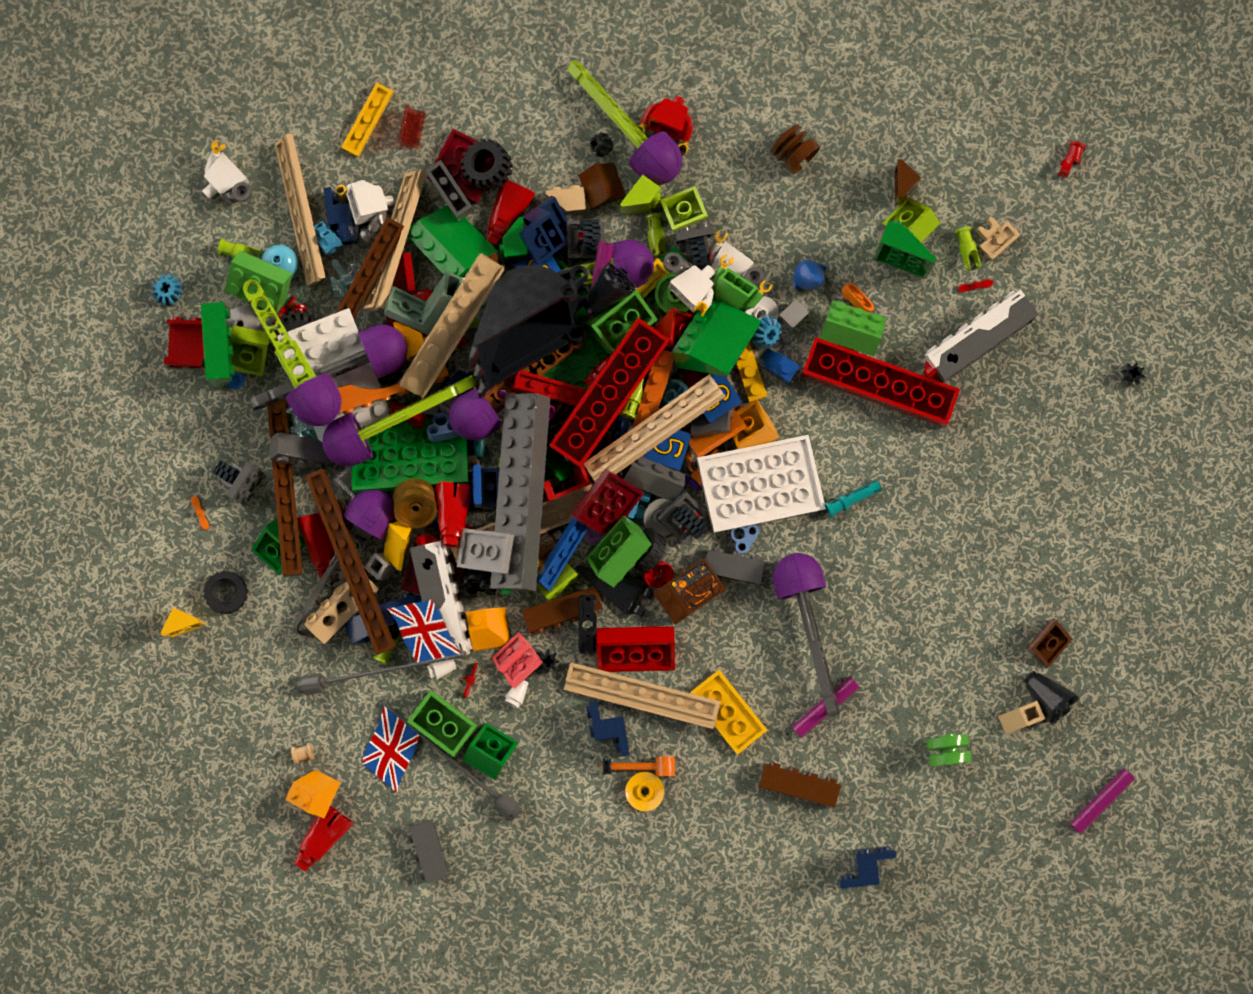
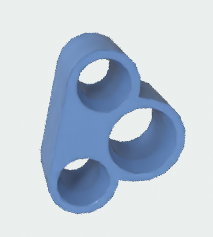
(443, 432)
(747, 540)

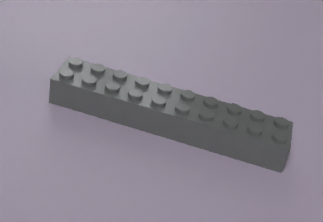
(522, 487)

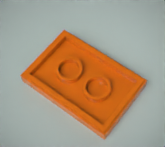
(703, 444)

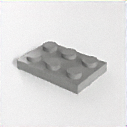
(485, 551)

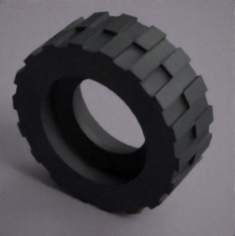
(653, 554)
(212, 585)

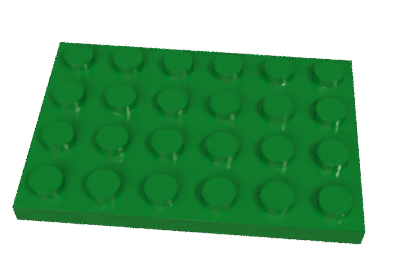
(408, 453)

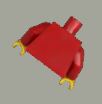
(671, 118)

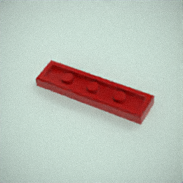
(548, 387)

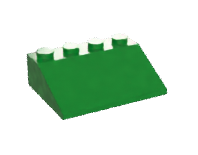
(448, 242)
(904, 251)
(715, 340)
(216, 344)

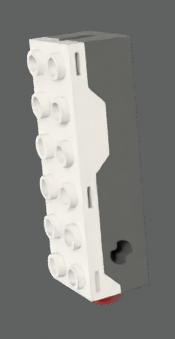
(979, 338)
(438, 585)

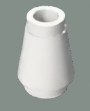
(440, 669)
(516, 695)

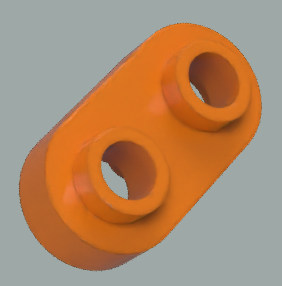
(857, 297)

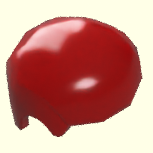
(651, 577)

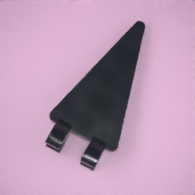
(623, 594)

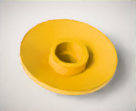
(635, 796)

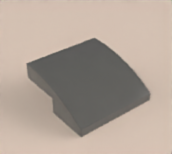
(701, 426)

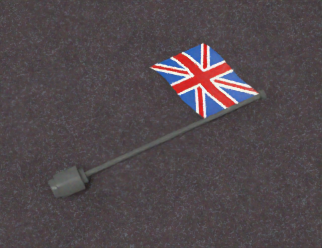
(423, 634)
(394, 748)

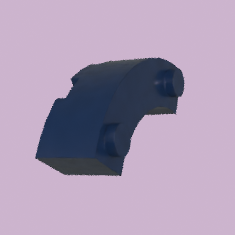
(356, 629)

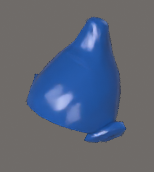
(809, 275)

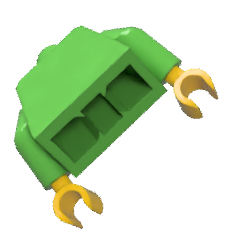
(735, 289)

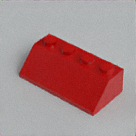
(636, 649)

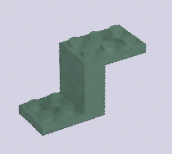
(424, 314)

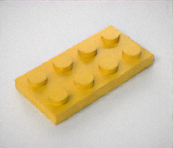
(734, 718)

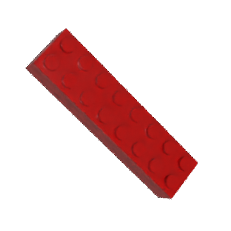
(880, 382)
(609, 392)

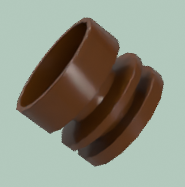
(791, 145)

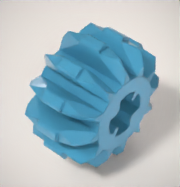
(159, 289)
(767, 332)

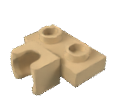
(996, 238)

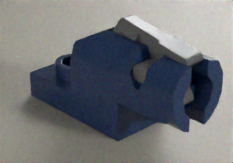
(340, 217)

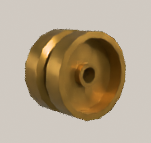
(414, 503)

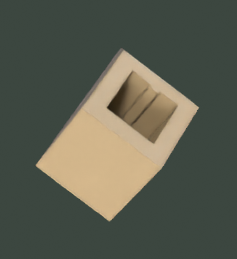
(570, 200)
(1021, 717)

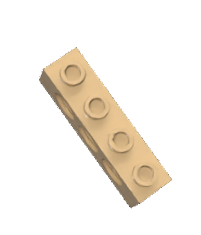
(338, 617)

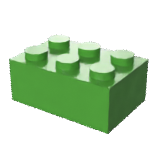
(272, 279)
(614, 322)
(853, 328)
(618, 551)
(442, 723)

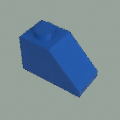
(778, 365)

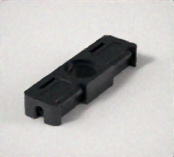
(586, 636)

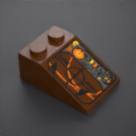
(689, 591)

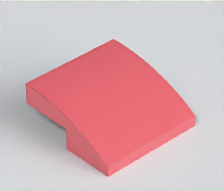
(516, 660)

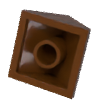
(905, 181)
(601, 185)
(1049, 642)

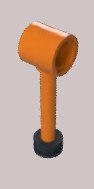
(663, 766)

